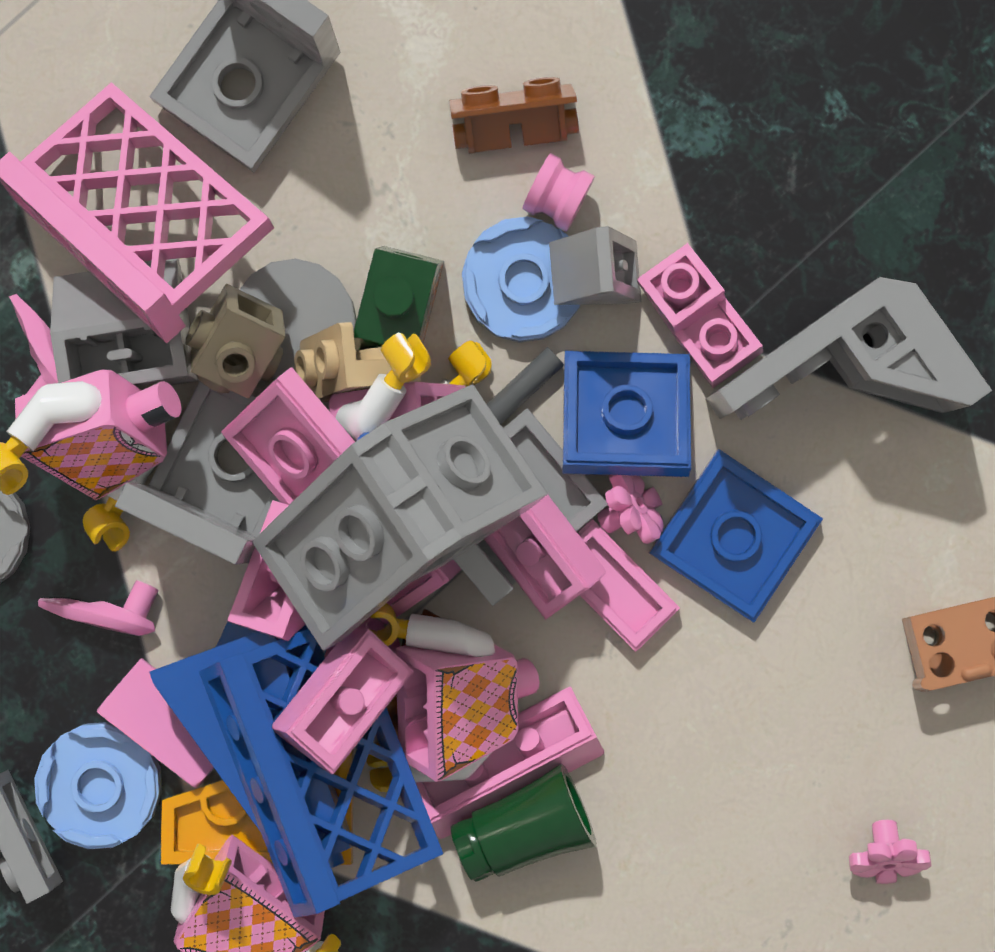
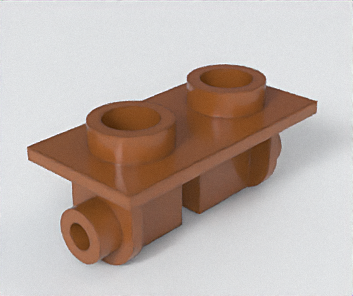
(536, 107)

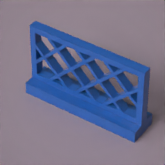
(279, 797)

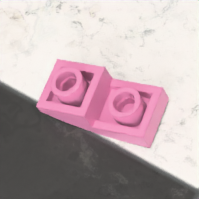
(700, 315)

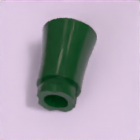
(524, 827)

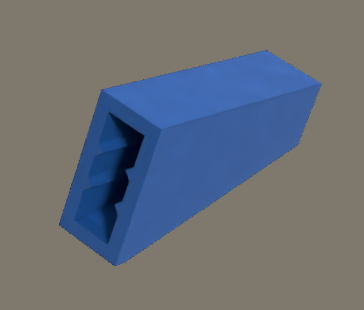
(187, 697)

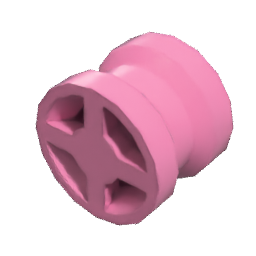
(558, 192)

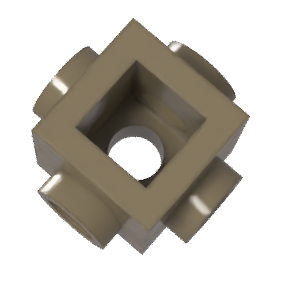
(236, 342)

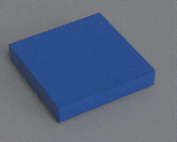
(626, 414)
(735, 535)

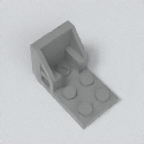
(909, 359)
(396, 511)

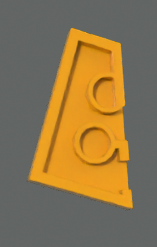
(213, 815)

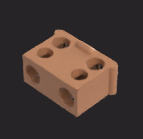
(962, 645)

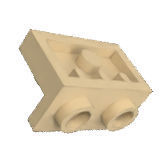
(333, 365)

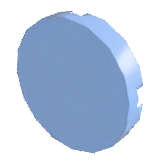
(511, 280)
(97, 786)

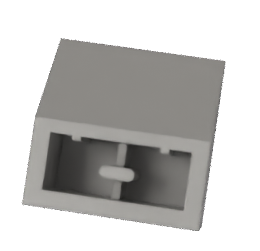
(100, 332)

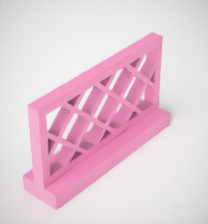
(103, 251)

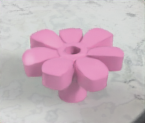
(632, 508)
(889, 855)

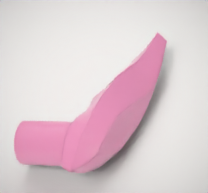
(39, 342)
(128, 620)

